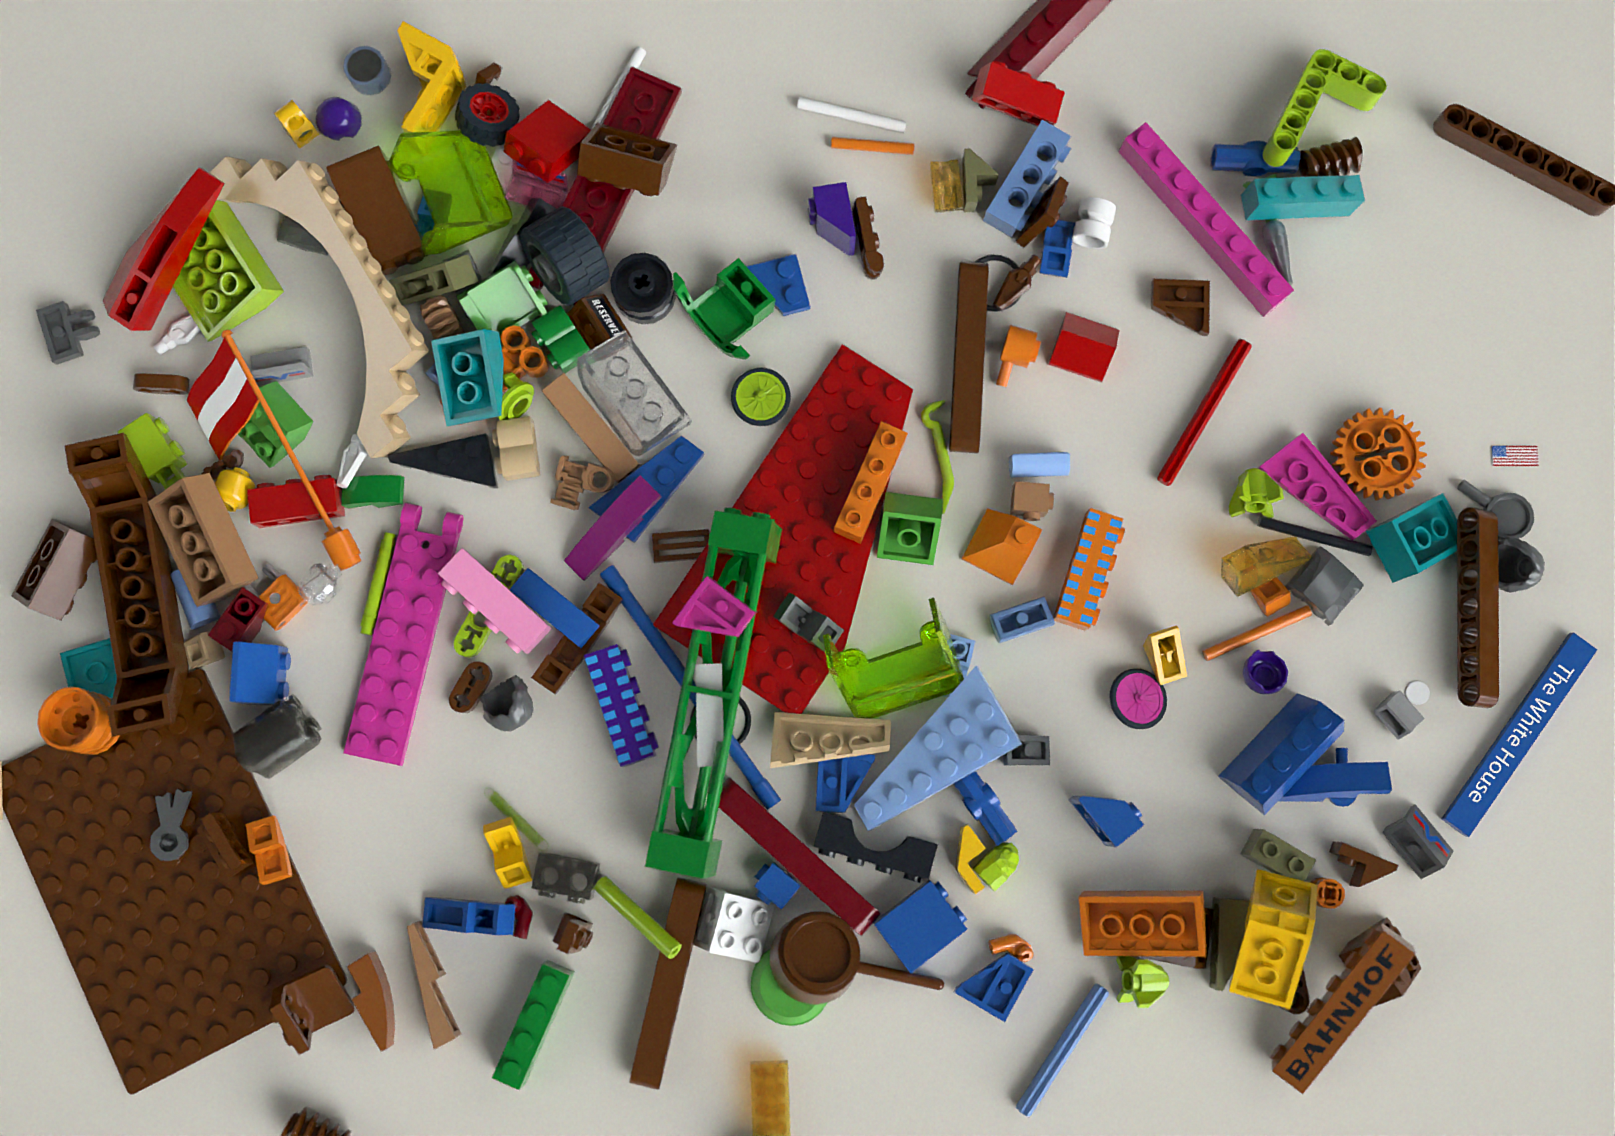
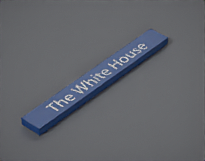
(1519, 734)

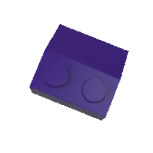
(832, 216)

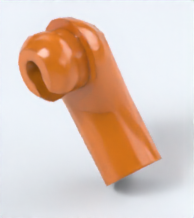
(1014, 945)

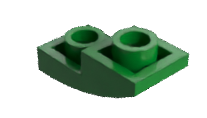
(374, 490)

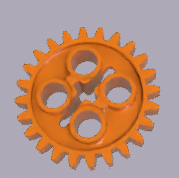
(1371, 430)

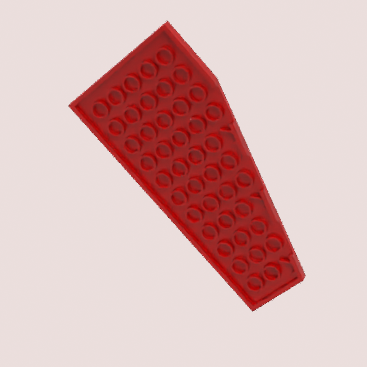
(804, 491)

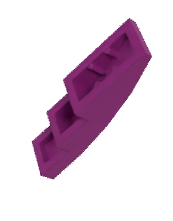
(612, 527)

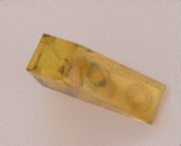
(1261, 562)

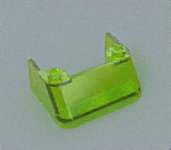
(898, 677)

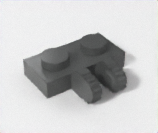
(60, 331)

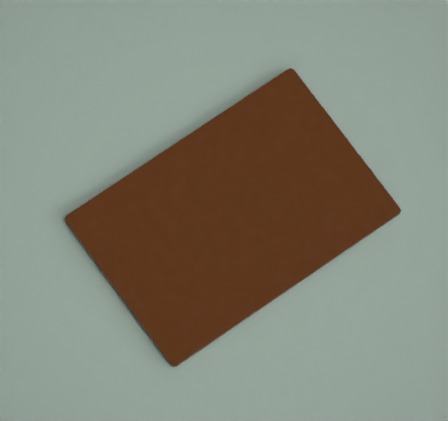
(161, 947)

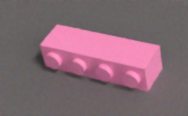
(494, 601)

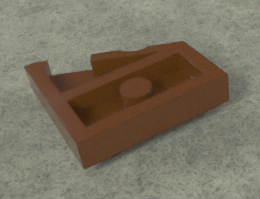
(1046, 212)
(1183, 302)

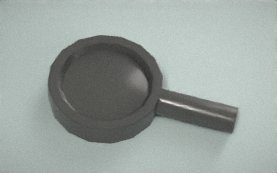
(1512, 510)

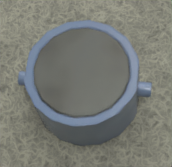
(367, 70)

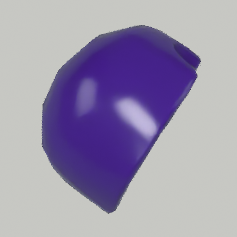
(338, 118)
(1265, 672)

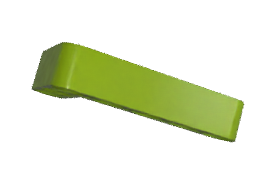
(1326, 74)

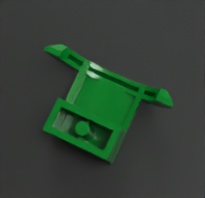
(728, 307)

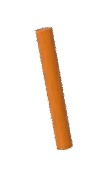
(872, 145)

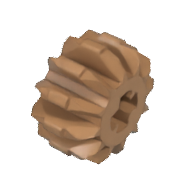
(441, 317)

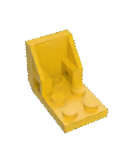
(439, 79)
(1275, 938)

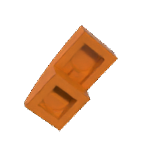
(269, 849)

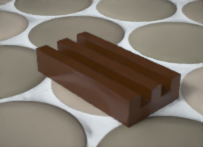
(674, 546)

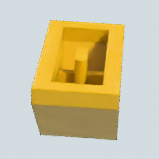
(1166, 655)

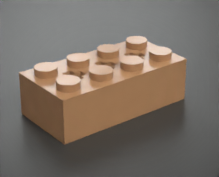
(202, 539)

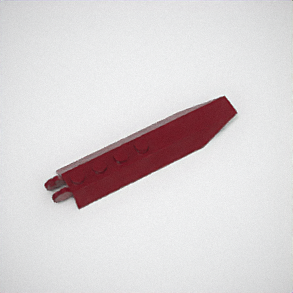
(1040, 36)

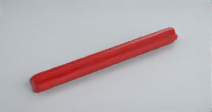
(1204, 412)

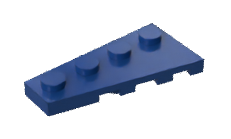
(663, 472)

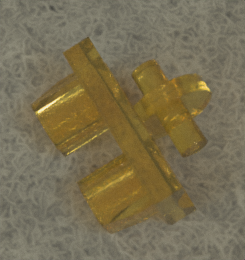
(946, 186)

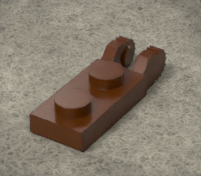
(867, 239)

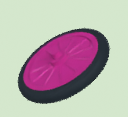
(1138, 699)

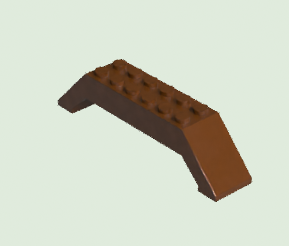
(134, 583)

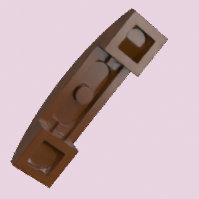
(567, 656)

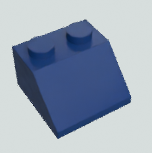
(259, 673)
(1109, 818)

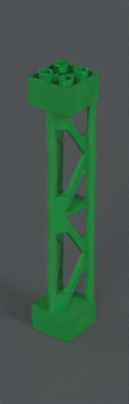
(689, 850)

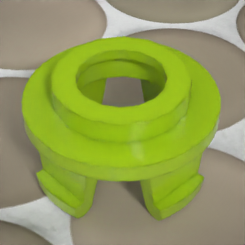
(517, 392)

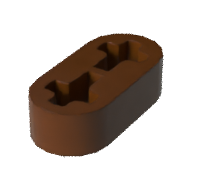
(161, 384)
(464, 683)

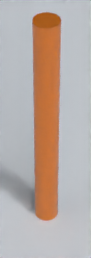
(1257, 632)

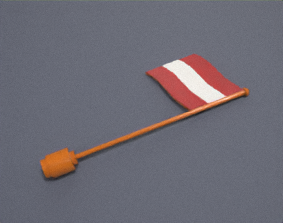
(224, 403)

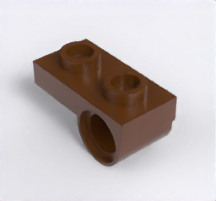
(572, 934)

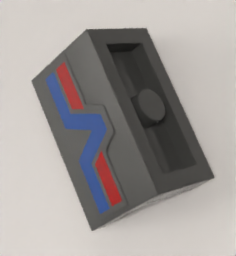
(1419, 843)

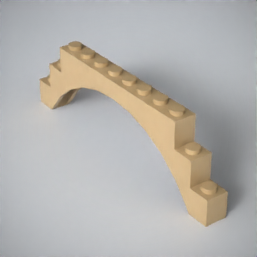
(388, 333)

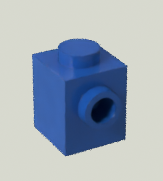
(775, 885)

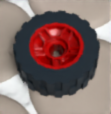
(486, 114)

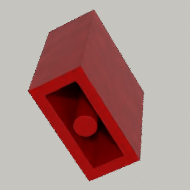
(546, 141)

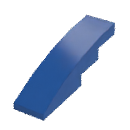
(1340, 781)

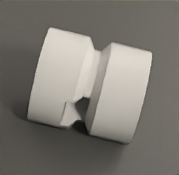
(1094, 223)

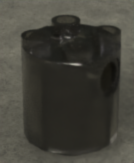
(276, 738)

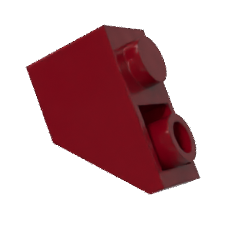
(240, 620)

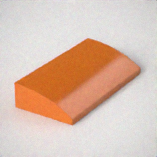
(1143, 923)

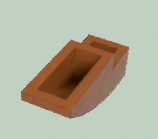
(376, 1000)

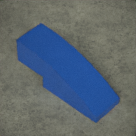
(554, 607)
(469, 916)

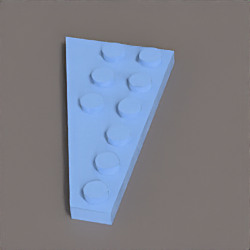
(953, 743)

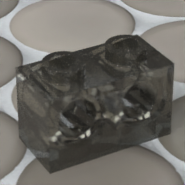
(566, 868)

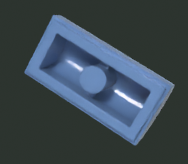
(195, 615)
(1021, 620)

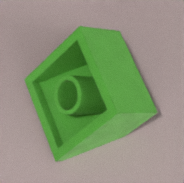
(909, 528)

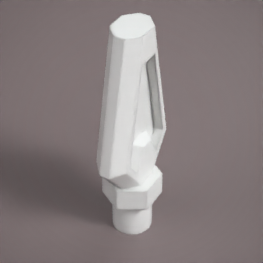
(179, 333)
(350, 461)

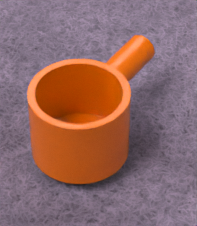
(1018, 349)

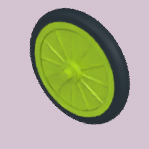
(760, 396)

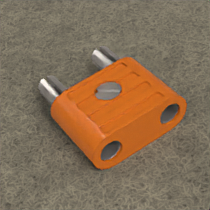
(281, 597)

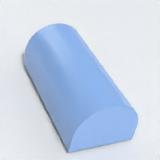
(1039, 464)

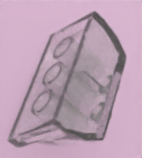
(630, 394)

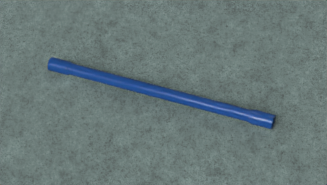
(618, 585)

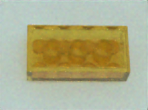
(770, 1098)

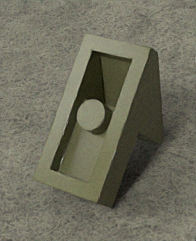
(974, 175)

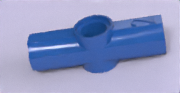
(1249, 159)
(985, 807)

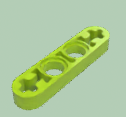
(469, 621)

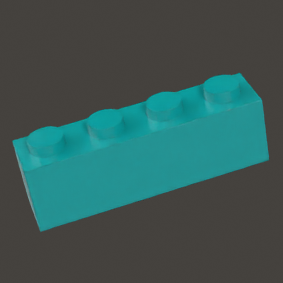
(1302, 197)

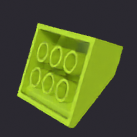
(225, 276)

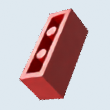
(1017, 94)
(292, 503)

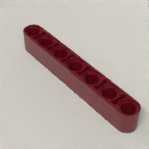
(797, 857)

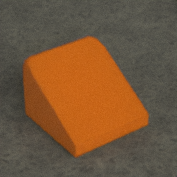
(1271, 596)

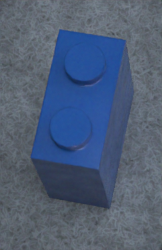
(921, 925)

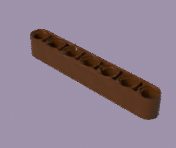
(1538, 158)
(969, 357)
(1477, 608)
(667, 985)

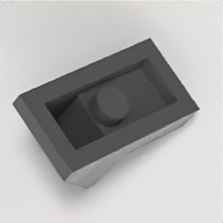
(1033, 751)

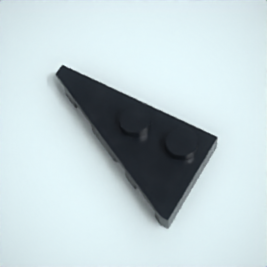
(461, 459)

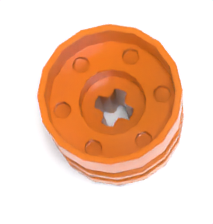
(76, 721)

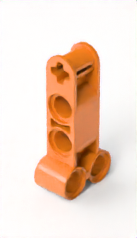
(517, 357)

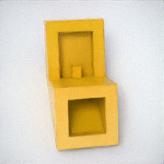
(968, 848)
(508, 852)

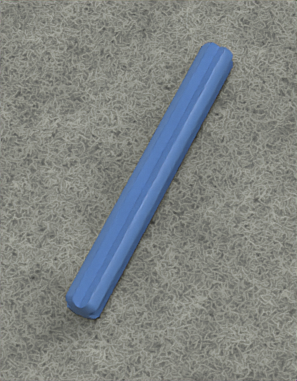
(1062, 1050)

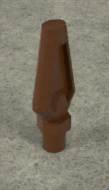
(1016, 283)

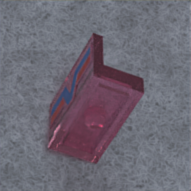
(525, 186)

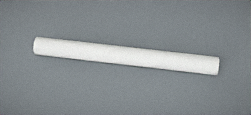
(634, 61)
(852, 115)

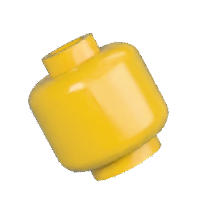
(233, 488)

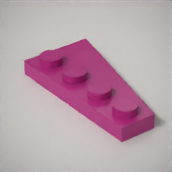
(1313, 482)

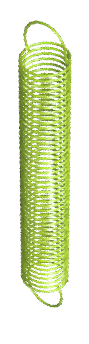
(501, 806)

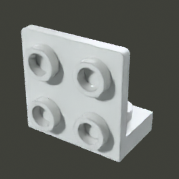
(733, 925)

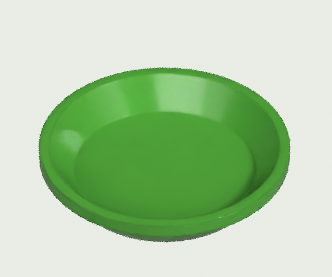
(774, 1001)

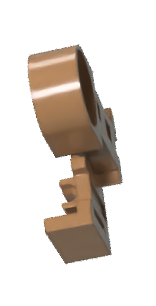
(575, 478)

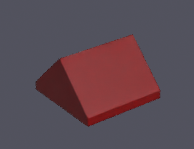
(1084, 347)

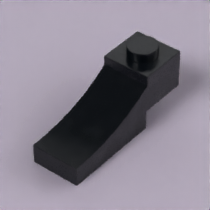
(512, 246)

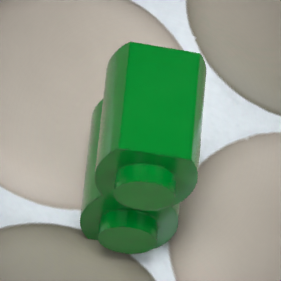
(560, 338)

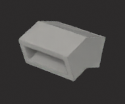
(1398, 714)

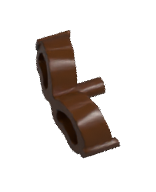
(233, 460)

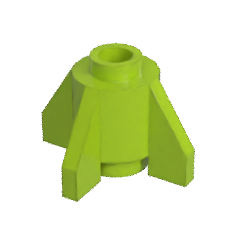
(1255, 494)
(1141, 981)

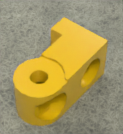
(295, 123)

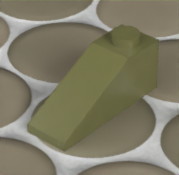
(434, 280)
(1226, 938)

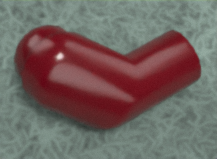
(523, 916)

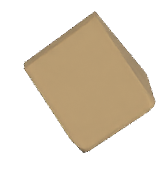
(202, 650)

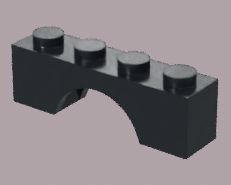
(911, 856)

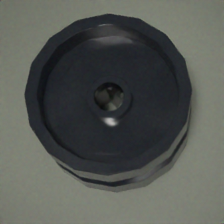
(643, 288)

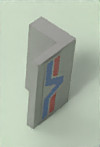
(282, 366)

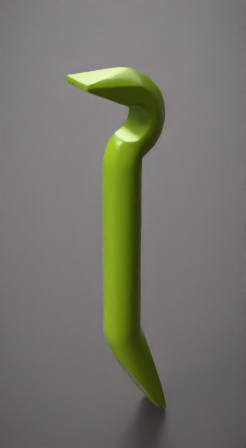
(941, 450)

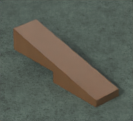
(590, 427)
(429, 969)

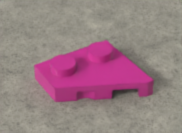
(715, 610)

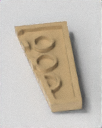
(822, 738)

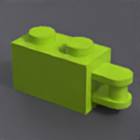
(155, 449)

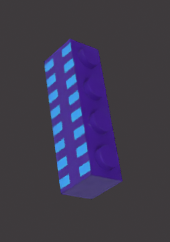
(620, 705)

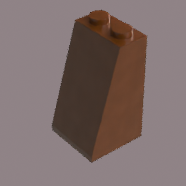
(378, 208)

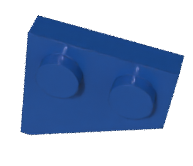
(785, 283)
(839, 781)
(996, 986)

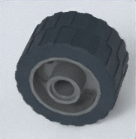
(565, 255)

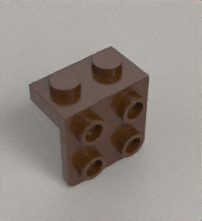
(309, 1005)

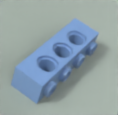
(1046, 141)

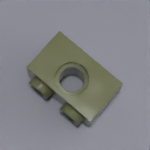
(1277, 855)

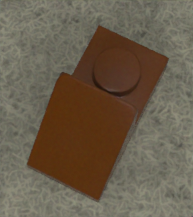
(1367, 867)

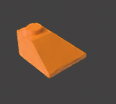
(1001, 545)

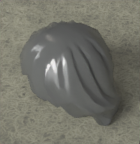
(1519, 565)
(508, 705)

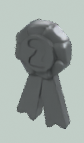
(170, 840)

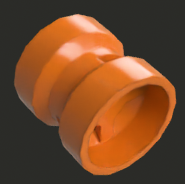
(1324, 899)

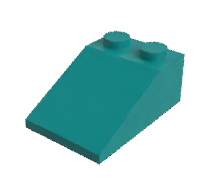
(470, 376)
(1416, 538)

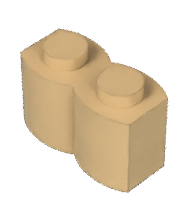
(517, 448)

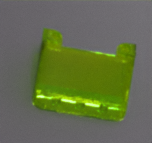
(456, 184)

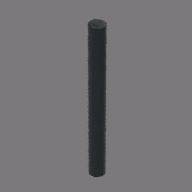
(1315, 536)

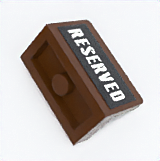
(596, 320)

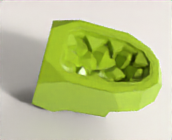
(997, 865)

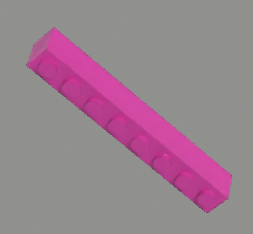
(1205, 219)

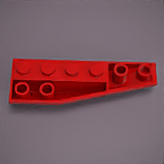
(160, 254)

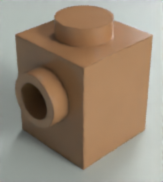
(1031, 500)

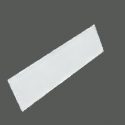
(709, 713)

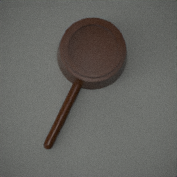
(819, 957)

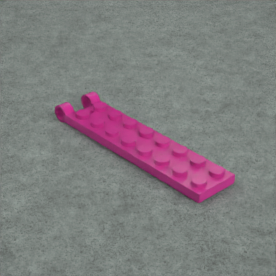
(402, 640)

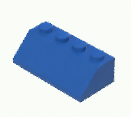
(1283, 752)

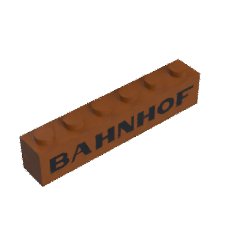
(1342, 1007)

